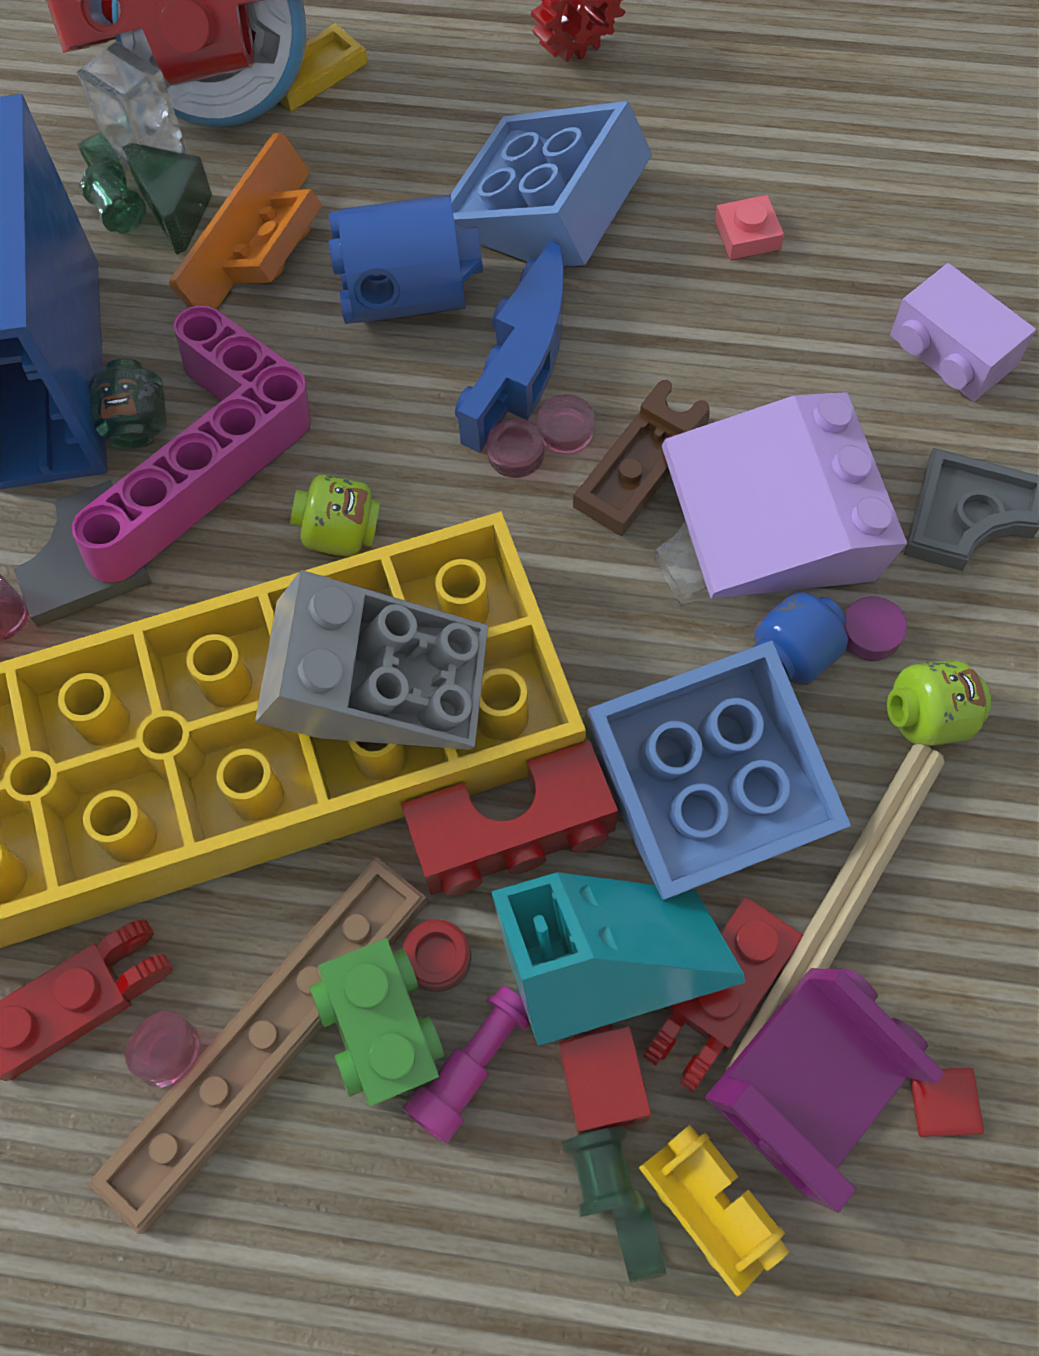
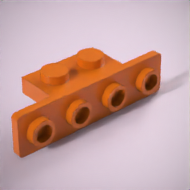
(251, 229)

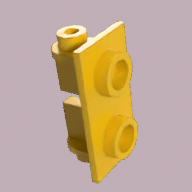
(733, 1235)

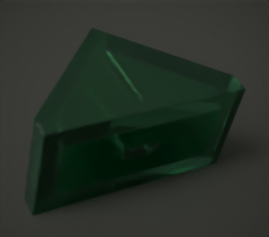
(172, 188)

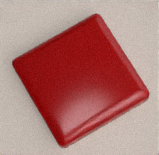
(949, 1105)

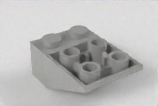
(371, 668)

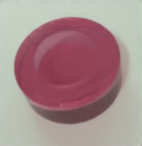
(566, 423)
(515, 448)
(162, 1049)

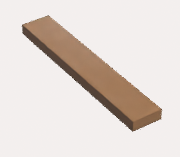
(248, 1054)

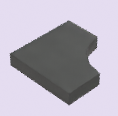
(968, 504)
(57, 577)

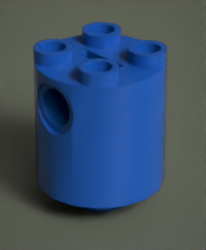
(402, 258)

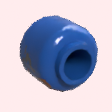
(806, 635)

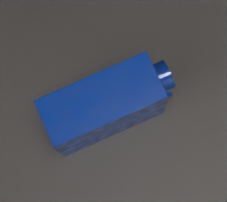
(45, 316)

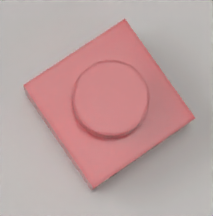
(748, 227)

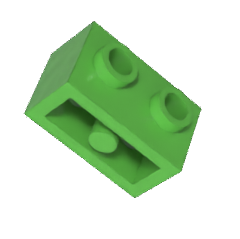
(382, 1037)

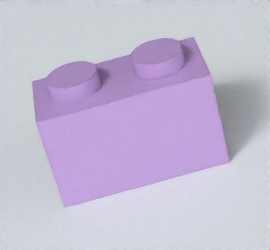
(961, 332)

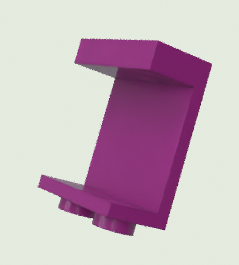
(820, 1080)

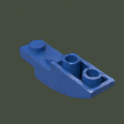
(525, 352)

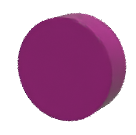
(874, 628)

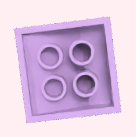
(784, 498)

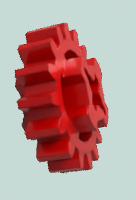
(573, 25)

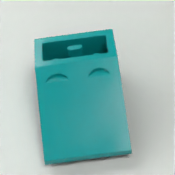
(607, 951)

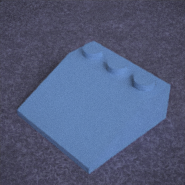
(552, 180)
(714, 769)

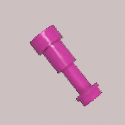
(443, 1100)

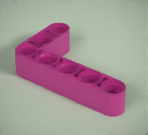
(258, 418)

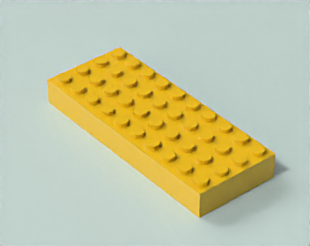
(143, 756)

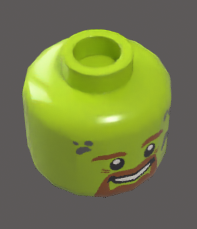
(335, 515)
(939, 702)

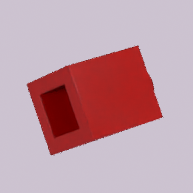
(603, 1079)

